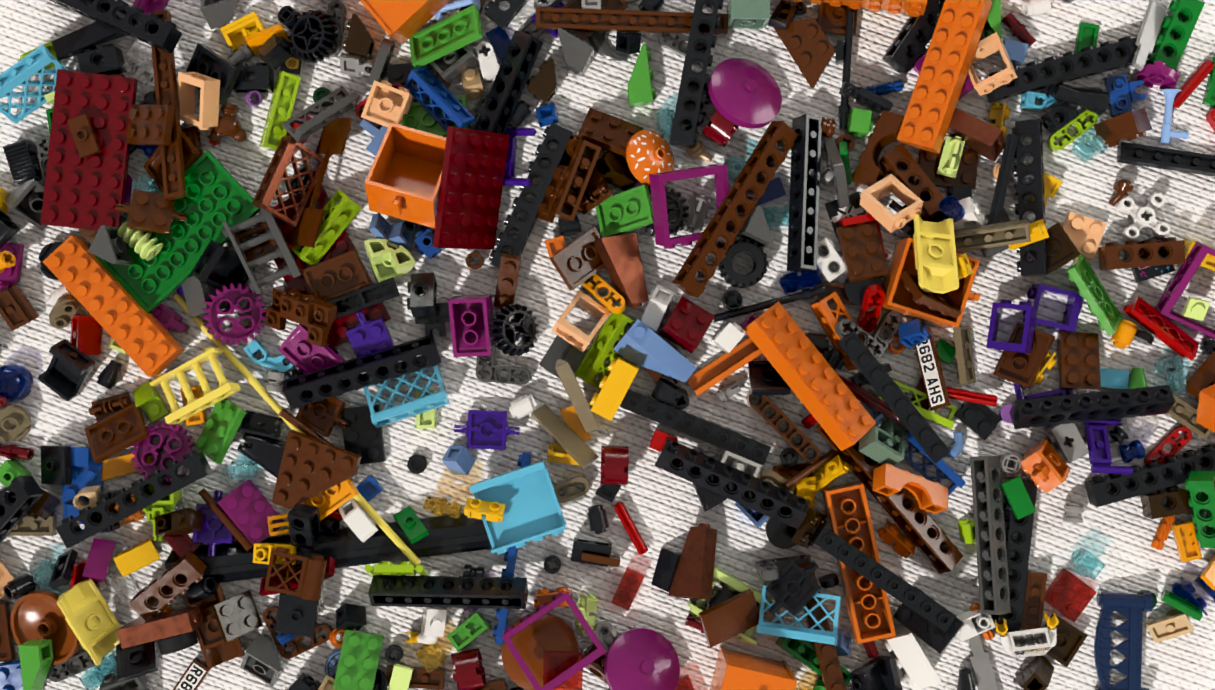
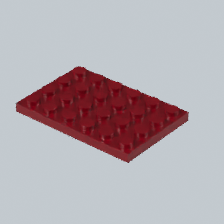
(470, 189)

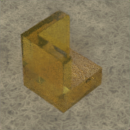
(431, 656)

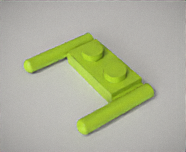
(387, 568)

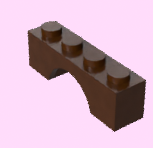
(885, 132)

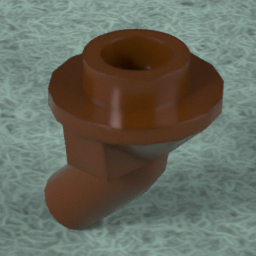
(571, 145)
(1123, 188)

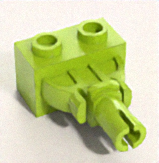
(161, 507)

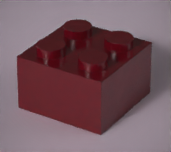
(687, 324)

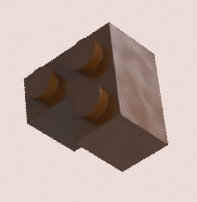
(1127, 125)

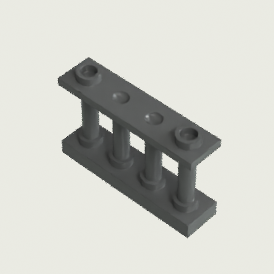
(281, 251)

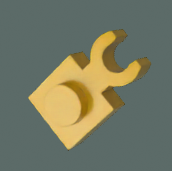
(1051, 186)

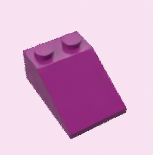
(470, 325)

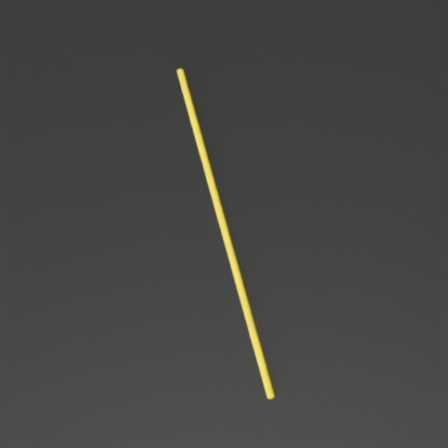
(277, 408)

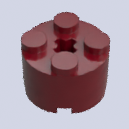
(719, 129)
(614, 465)
(468, 669)

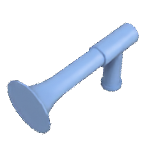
(455, 5)
(1166, 132)

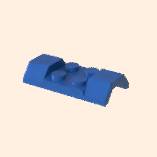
(83, 474)

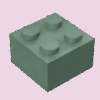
(748, 14)

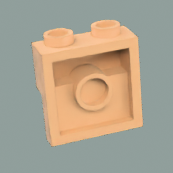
(387, 104)

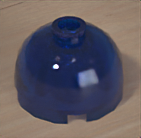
(15, 382)

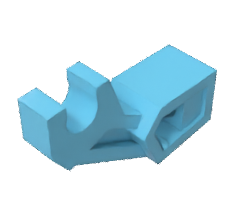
(1028, 101)
(270, 362)

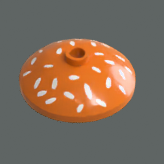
(648, 154)

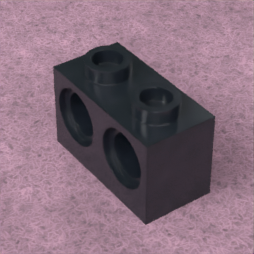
(304, 526)

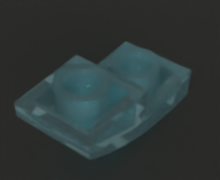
(776, 216)
(93, 678)

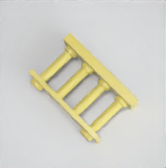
(209, 398)

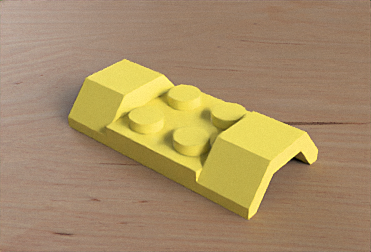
(935, 255)
(90, 619)

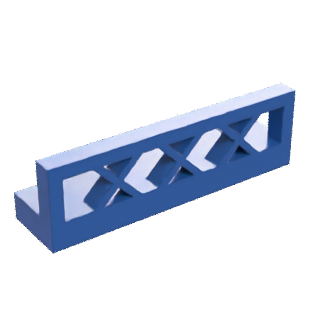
(439, 97)
(940, 465)

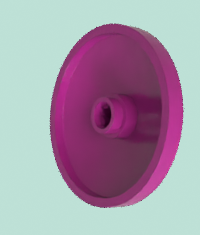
(744, 93)
(641, 662)

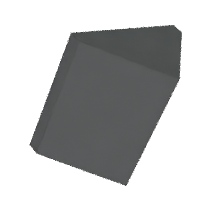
(454, 63)
(756, 228)
(110, 246)
(195, 294)
(562, 350)

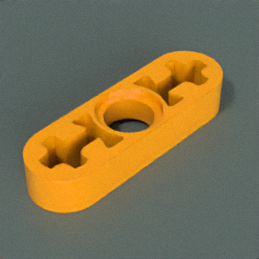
(600, 284)

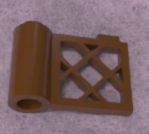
(310, 579)

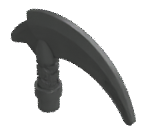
(600, 45)

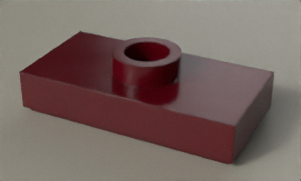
(180, 544)

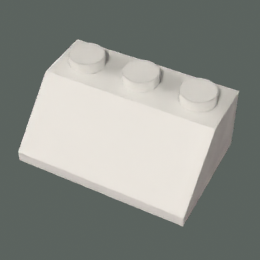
(911, 659)

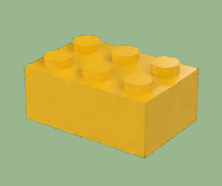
(613, 387)

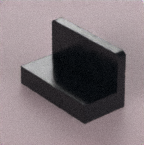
(588, 545)
(665, 569)

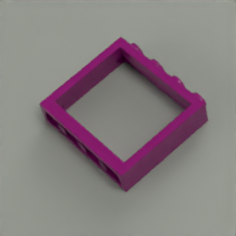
(659, 203)
(1179, 284)
(541, 611)

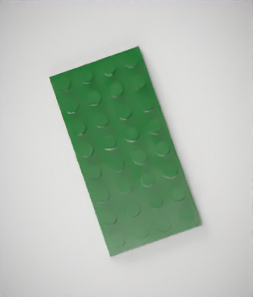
(210, 200)

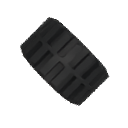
(759, 261)

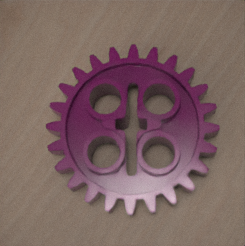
(233, 296)
(146, 448)

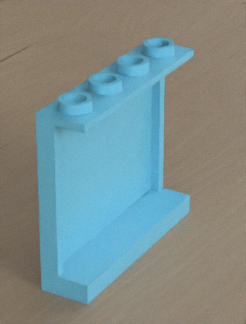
(530, 506)

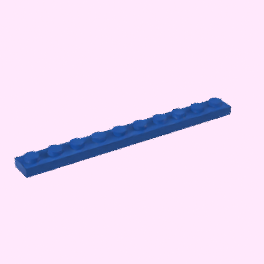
(509, 556)

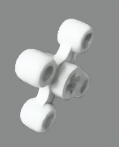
(1147, 211)

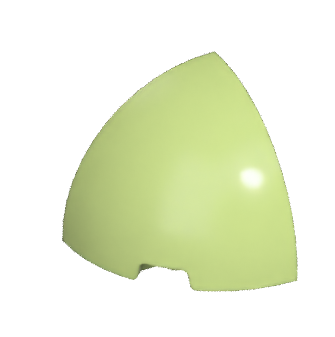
(388, 259)

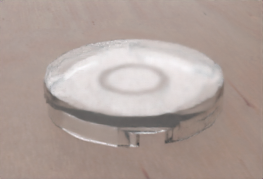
(1140, 427)

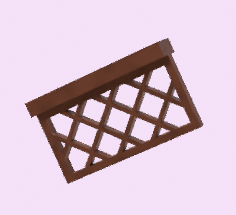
(274, 174)

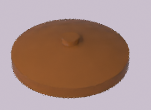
(41, 618)
(545, 634)

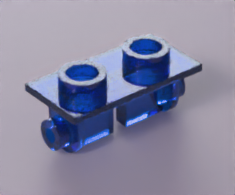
(792, 282)
(1186, 591)

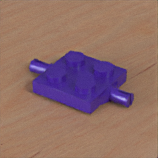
(369, 335)
(487, 429)
(213, 531)

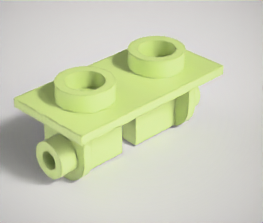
(951, 156)
(586, 605)

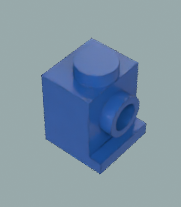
(914, 333)

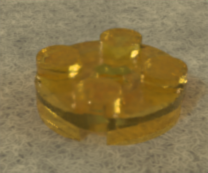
(439, 506)

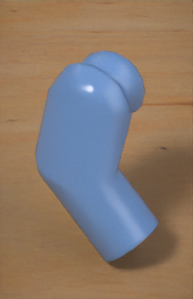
(957, 446)

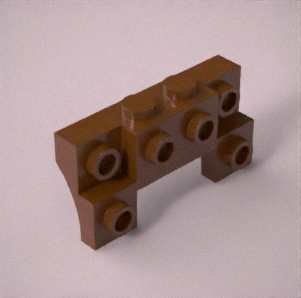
(304, 310)

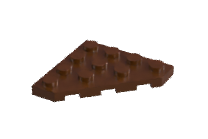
(311, 468)

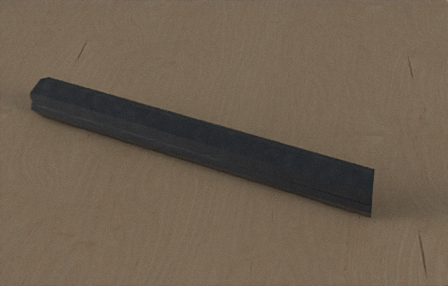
(445, 537)

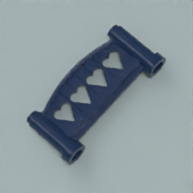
(1132, 608)

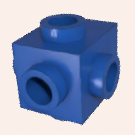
(422, 247)

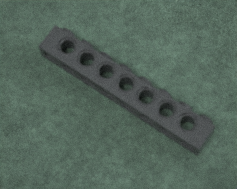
(990, 535)

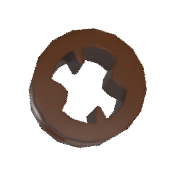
(474, 254)

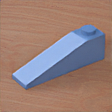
(650, 351)

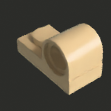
(92, 493)
(1173, 625)

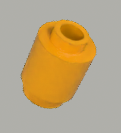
(1124, 334)

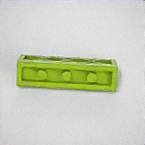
(279, 109)
(331, 228)
(603, 347)
(927, 414)

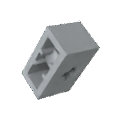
(1074, 445)

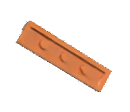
(828, 321)
(723, 366)

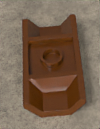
(209, 634)

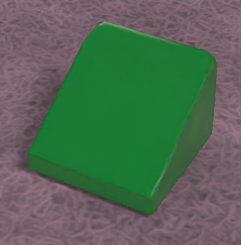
(945, 351)

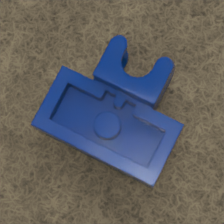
(1122, 94)

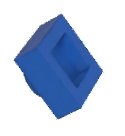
(547, 114)
(369, 488)

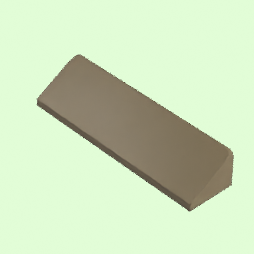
(992, 235)
(576, 396)
(564, 436)

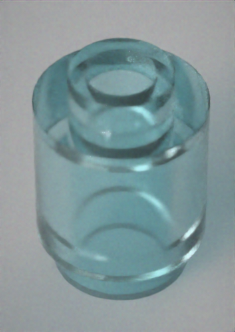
(665, 121)
(242, 470)

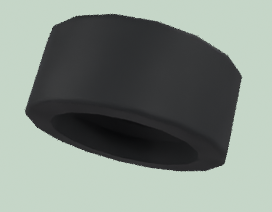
(177, 642)

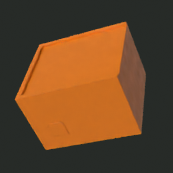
(403, 17)
(407, 175)
(900, 299)
(750, 672)

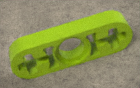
(1080, 130)

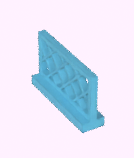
(18, 76)
(410, 408)
(802, 632)

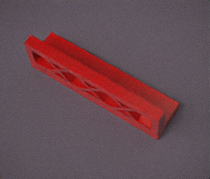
(1162, 328)

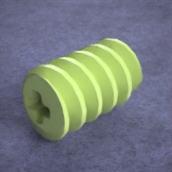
(140, 241)

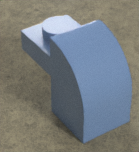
(373, 129)
(395, 233)

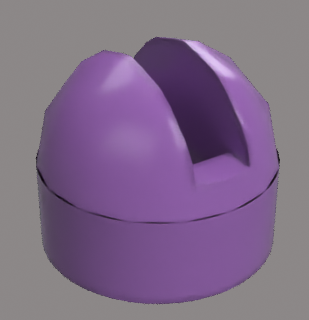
(253, 102)

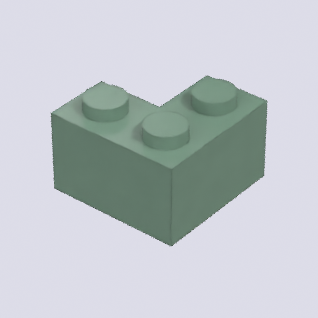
(884, 443)

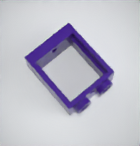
(1071, 311)
(1028, 332)

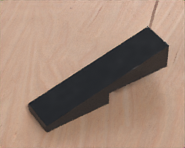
(83, 39)
(365, 297)

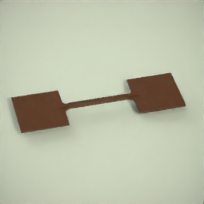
(330, 143)

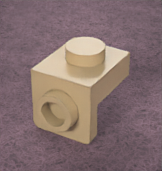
(472, 83)

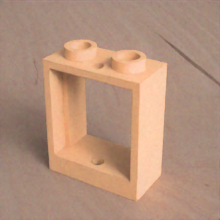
(985, 48)
(208, 99)
(890, 184)
(573, 334)

